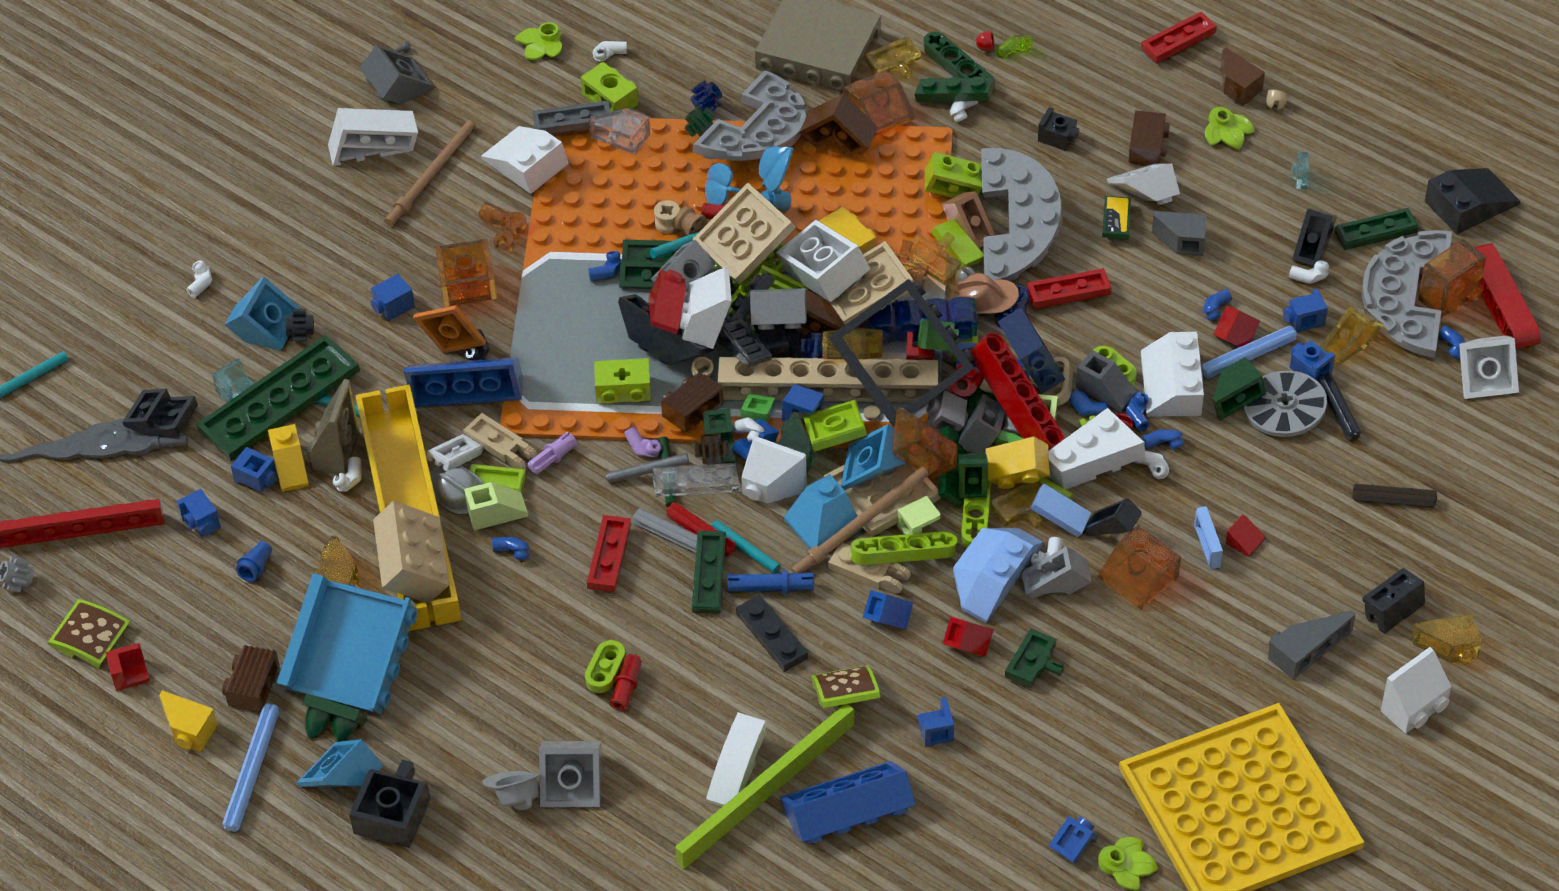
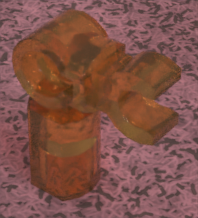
(513, 224)

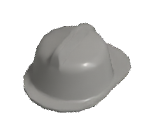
(450, 487)
(514, 788)

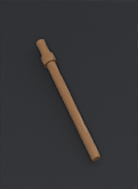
(404, 203)
(818, 554)

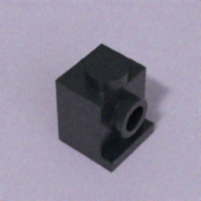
(1057, 130)

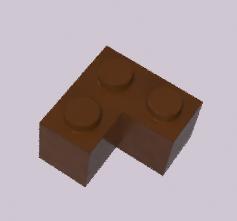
(839, 121)

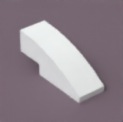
(736, 759)

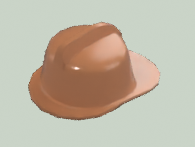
(989, 294)

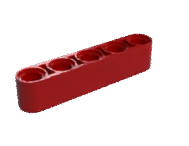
(1506, 301)
(1015, 390)

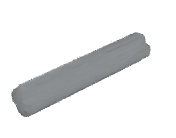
(665, 529)

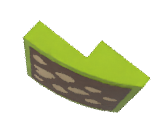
(88, 632)
(845, 686)

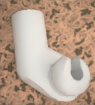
(608, 48)
(1310, 276)
(202, 279)

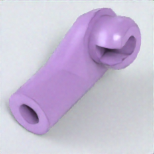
(641, 446)

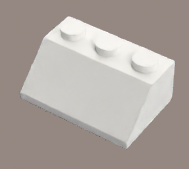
(706, 308)
(1173, 375)

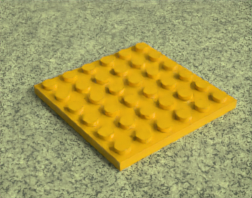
(1241, 804)

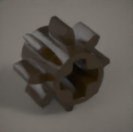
(711, 448)

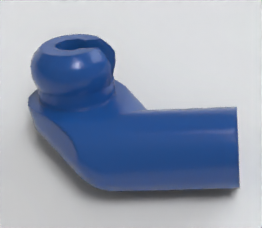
(1213, 302)
(1136, 410)

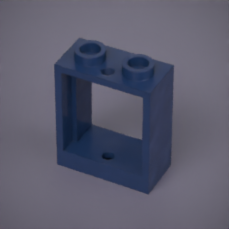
(1031, 350)

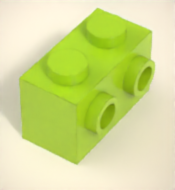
(952, 175)

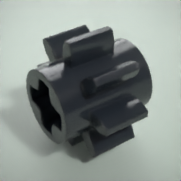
(299, 325)

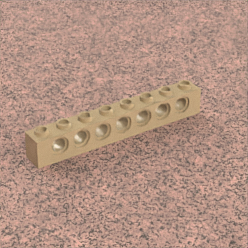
(897, 379)

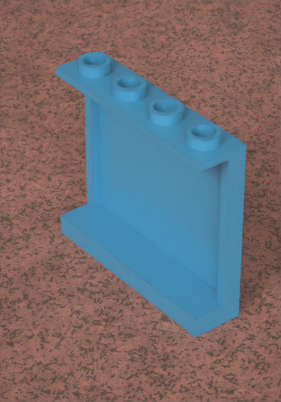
(347, 645)

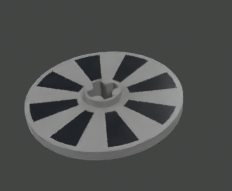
(1304, 410)

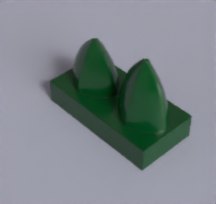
(321, 710)

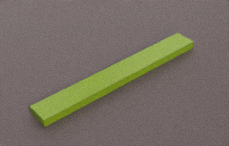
(764, 786)

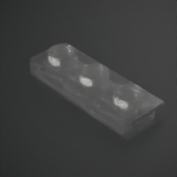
(695, 479)

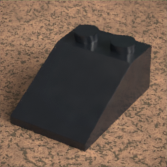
(1468, 197)

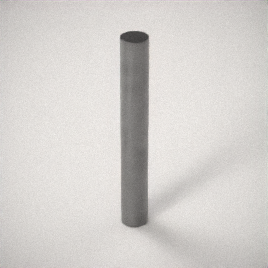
(646, 468)

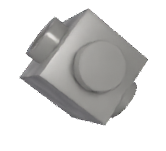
(947, 410)

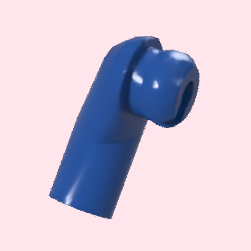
(609, 268)
(1453, 339)
(1084, 405)
(1162, 436)
(511, 544)

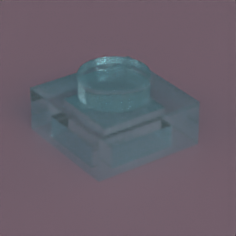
(1300, 170)

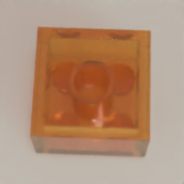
(466, 272)
(1452, 278)

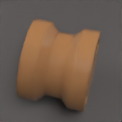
(689, 221)

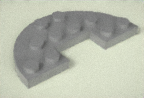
(772, 125)
(1033, 212)
(1391, 290)

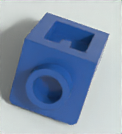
(1073, 838)

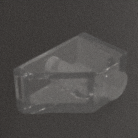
(621, 129)

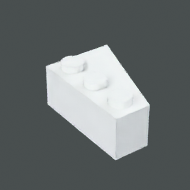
(371, 132)
(1094, 449)

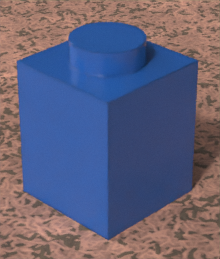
(392, 297)

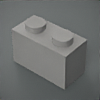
(778, 307)

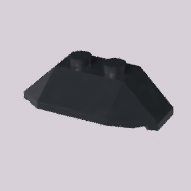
(667, 346)

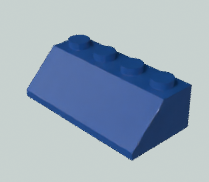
(465, 382)
(848, 801)

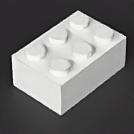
(823, 260)

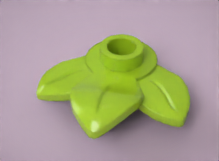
(541, 41)
(1229, 130)
(1129, 862)

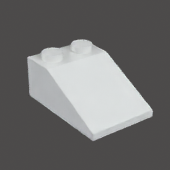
(527, 157)

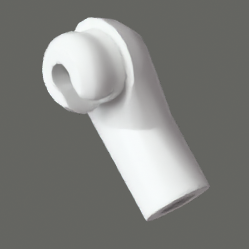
(958, 109)
(747, 425)
(1156, 464)
(352, 478)
(1053, 546)

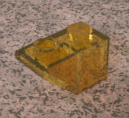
(862, 341)
(338, 564)

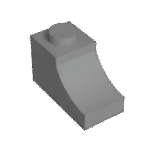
(1060, 572)

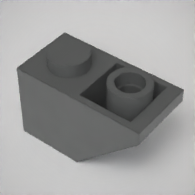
(1181, 231)
(1104, 381)

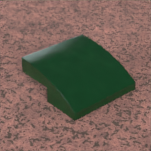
(638, 265)

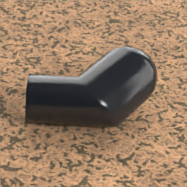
(479, 352)

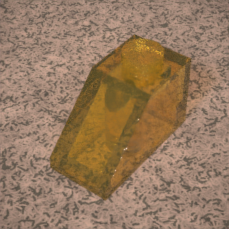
(1351, 333)
(1451, 638)

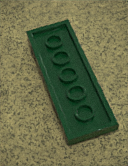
(278, 397)

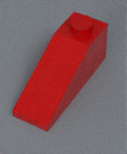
(667, 300)

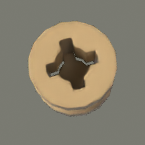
(664, 216)

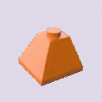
(449, 329)

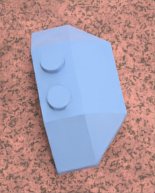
(992, 568)

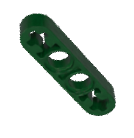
(953, 67)

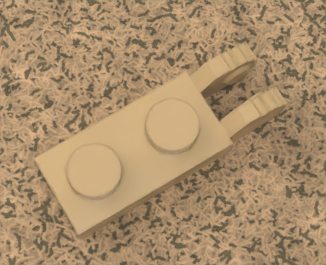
(499, 441)
(872, 575)

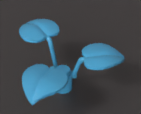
(771, 169)

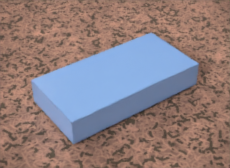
(1060, 510)
(1208, 538)

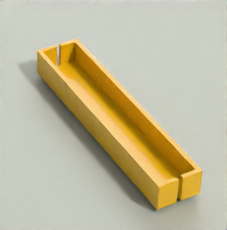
(403, 476)

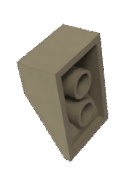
(335, 433)

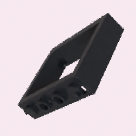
(933, 316)

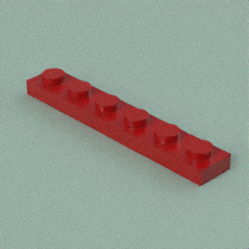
(81, 523)

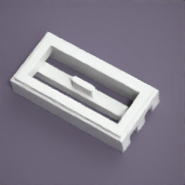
(458, 455)

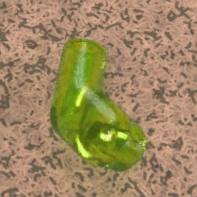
(1014, 44)

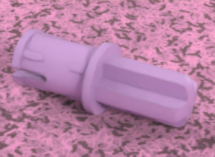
(552, 452)

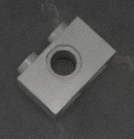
(690, 258)

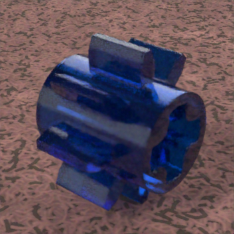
(706, 96)
(813, 345)

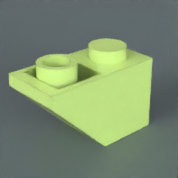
(493, 505)

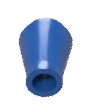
(253, 562)

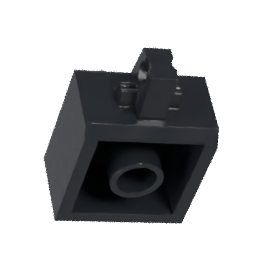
(390, 805)

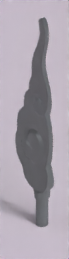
(98, 441)

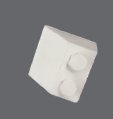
(1416, 692)

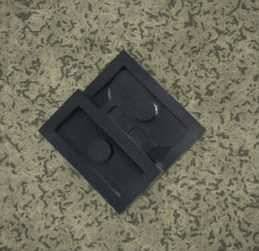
(160, 414)

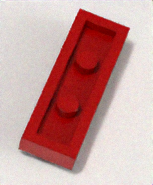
(1178, 37)
(1069, 288)
(609, 553)

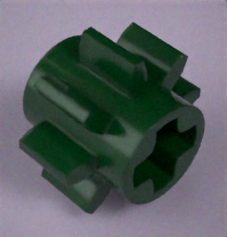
(699, 121)

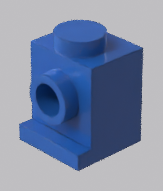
(1306, 312)
(1311, 360)
(254, 470)
(198, 513)

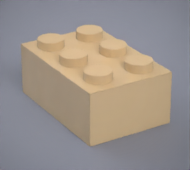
(410, 552)

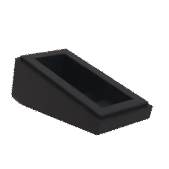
(741, 341)
(1113, 519)

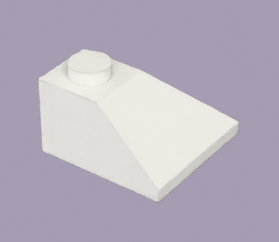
(1149, 183)
(1489, 367)
(773, 472)

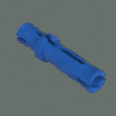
(771, 582)

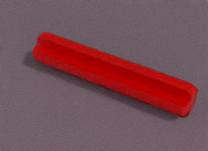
(694, 524)

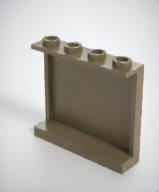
(817, 41)

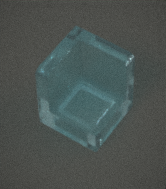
(231, 380)

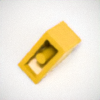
(288, 458)
(189, 721)

